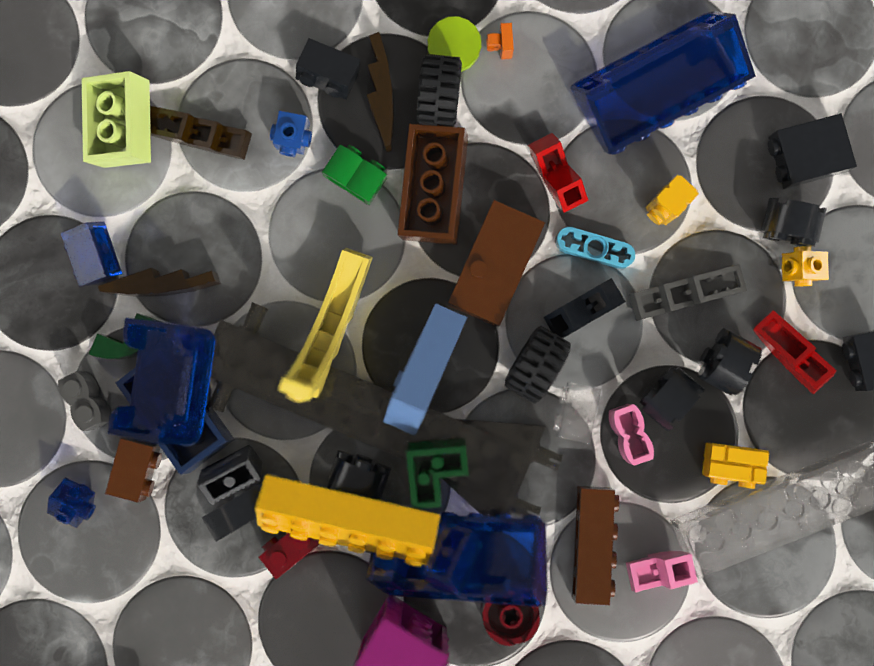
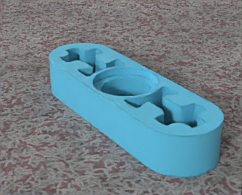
(605, 241)

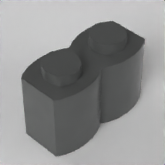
(83, 396)

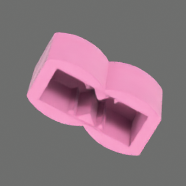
(632, 440)

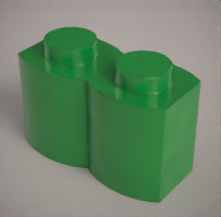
(355, 174)

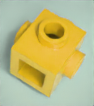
(804, 266)

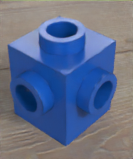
(291, 133)

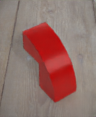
(560, 179)

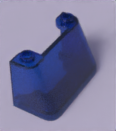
(167, 383)

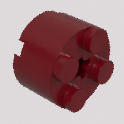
(512, 629)

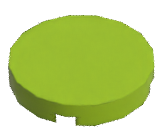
(455, 38)

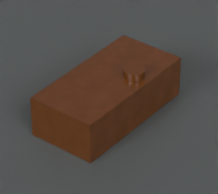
(433, 184)
(496, 263)

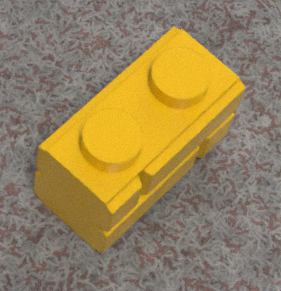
(671, 201)
(736, 464)

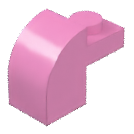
(664, 569)

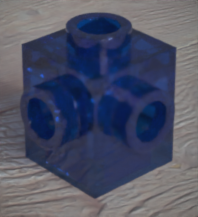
(71, 503)

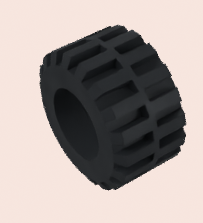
(438, 90)
(538, 364)

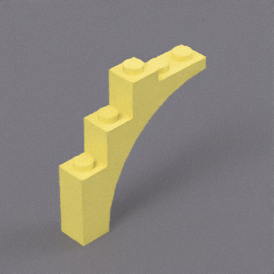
(312, 365)

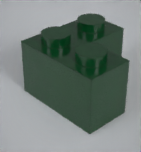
(429, 463)

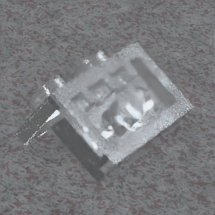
(577, 412)

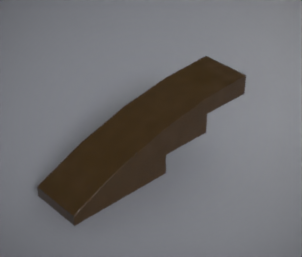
(382, 99)
(198, 132)
(152, 284)

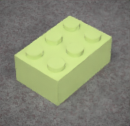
(116, 119)

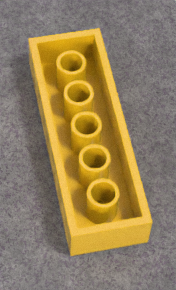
(346, 520)

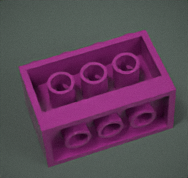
(403, 638)

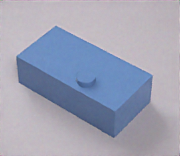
(424, 370)

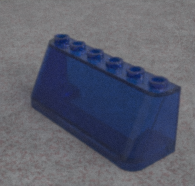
(664, 80)
(507, 570)

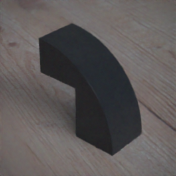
(584, 309)
(233, 513)

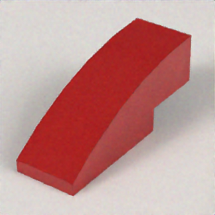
(794, 352)

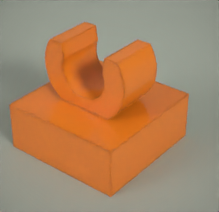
(502, 41)

